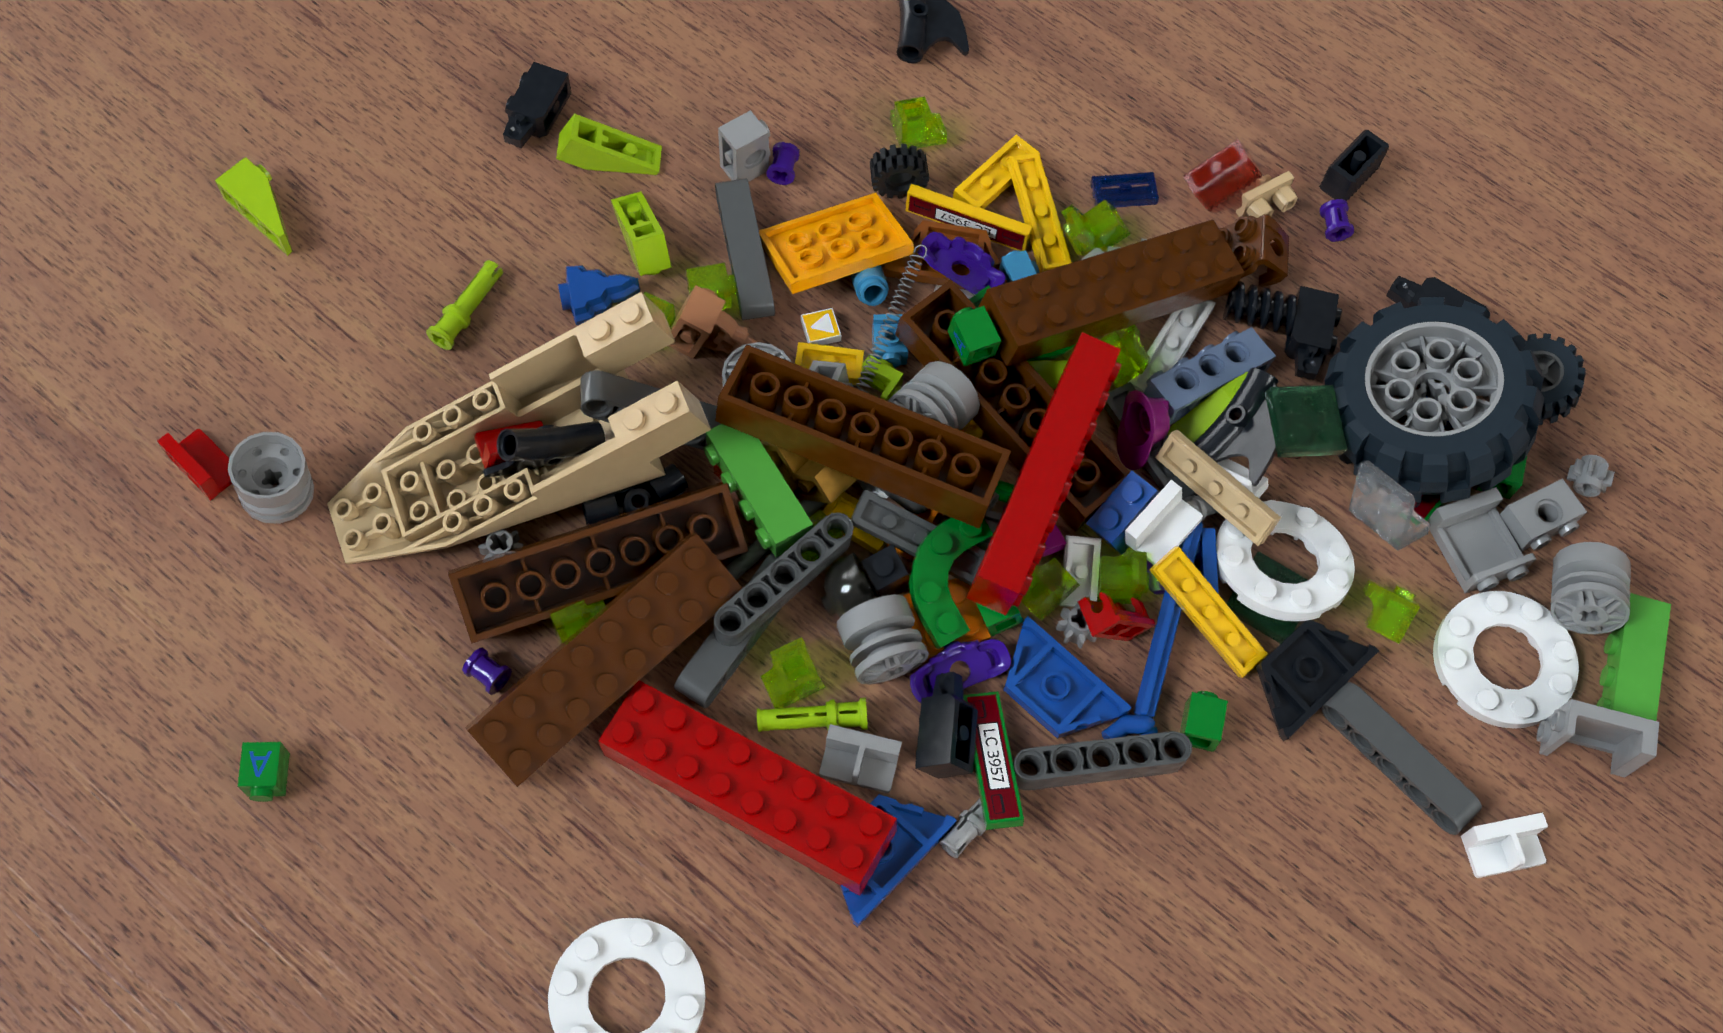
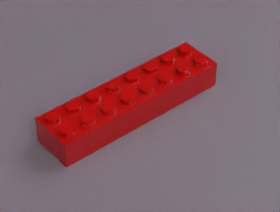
(1046, 476)
(749, 787)

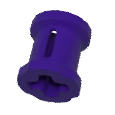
(783, 163)
(1336, 220)
(486, 671)

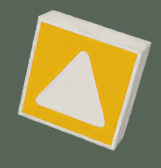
(821, 327)

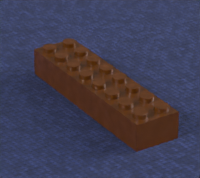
(1111, 291)
(1010, 401)
(862, 435)
(589, 561)
(603, 659)

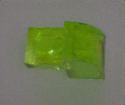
(1094, 229)

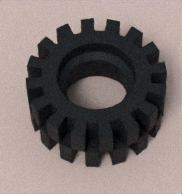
(897, 169)

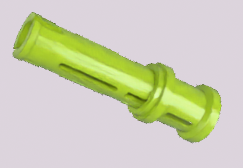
(457, 315)
(838, 714)

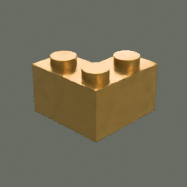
(808, 478)

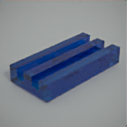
(1126, 194)

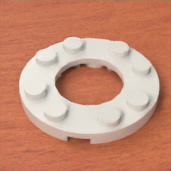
(1286, 600)
(1475, 693)
(627, 940)

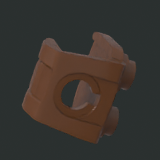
(1251, 245)

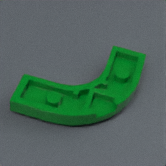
(930, 578)

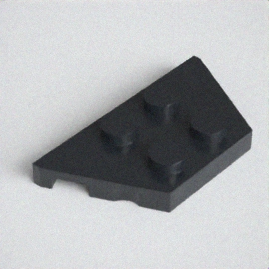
(1308, 672)

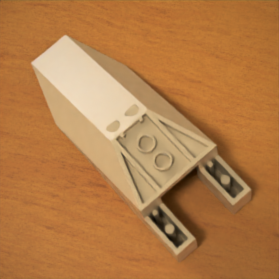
(430, 478)

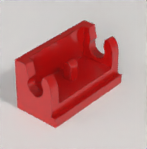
(1112, 620)

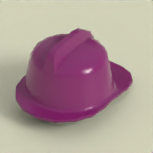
(1142, 425)

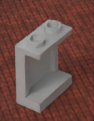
(1478, 542)
(1625, 736)

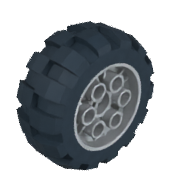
(1470, 360)

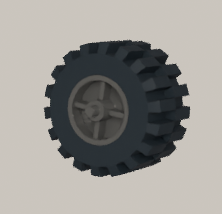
(1561, 375)

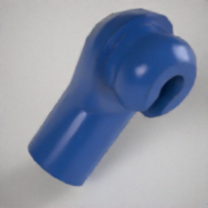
(1130, 725)

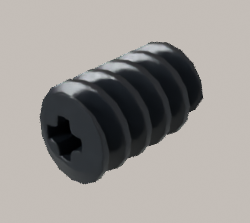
(1261, 307)

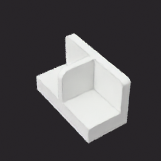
(1505, 845)

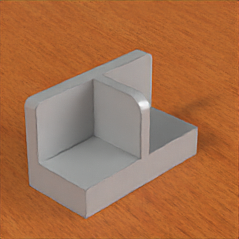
(860, 759)

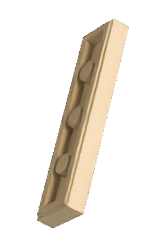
(1217, 487)

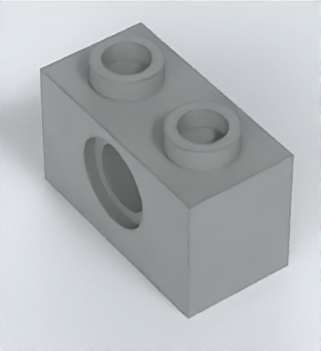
(744, 147)
(1555, 504)

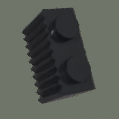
(1354, 166)

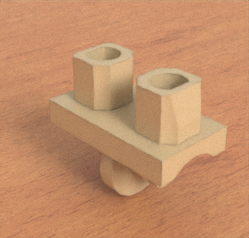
(1259, 195)

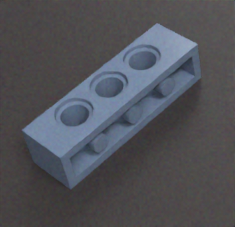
(1214, 366)

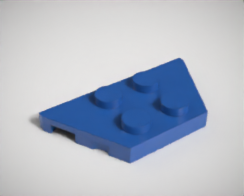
(1058, 686)
(915, 837)

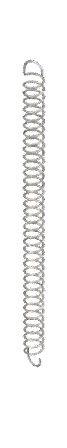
(889, 319)

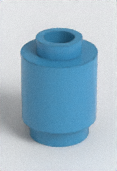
(870, 285)

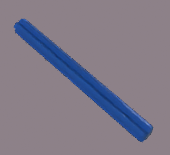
(1163, 640)

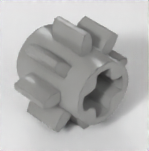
(1590, 475)
(499, 541)
(1071, 628)

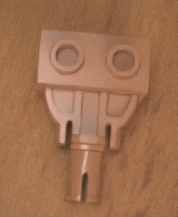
(706, 325)

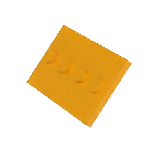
(835, 242)

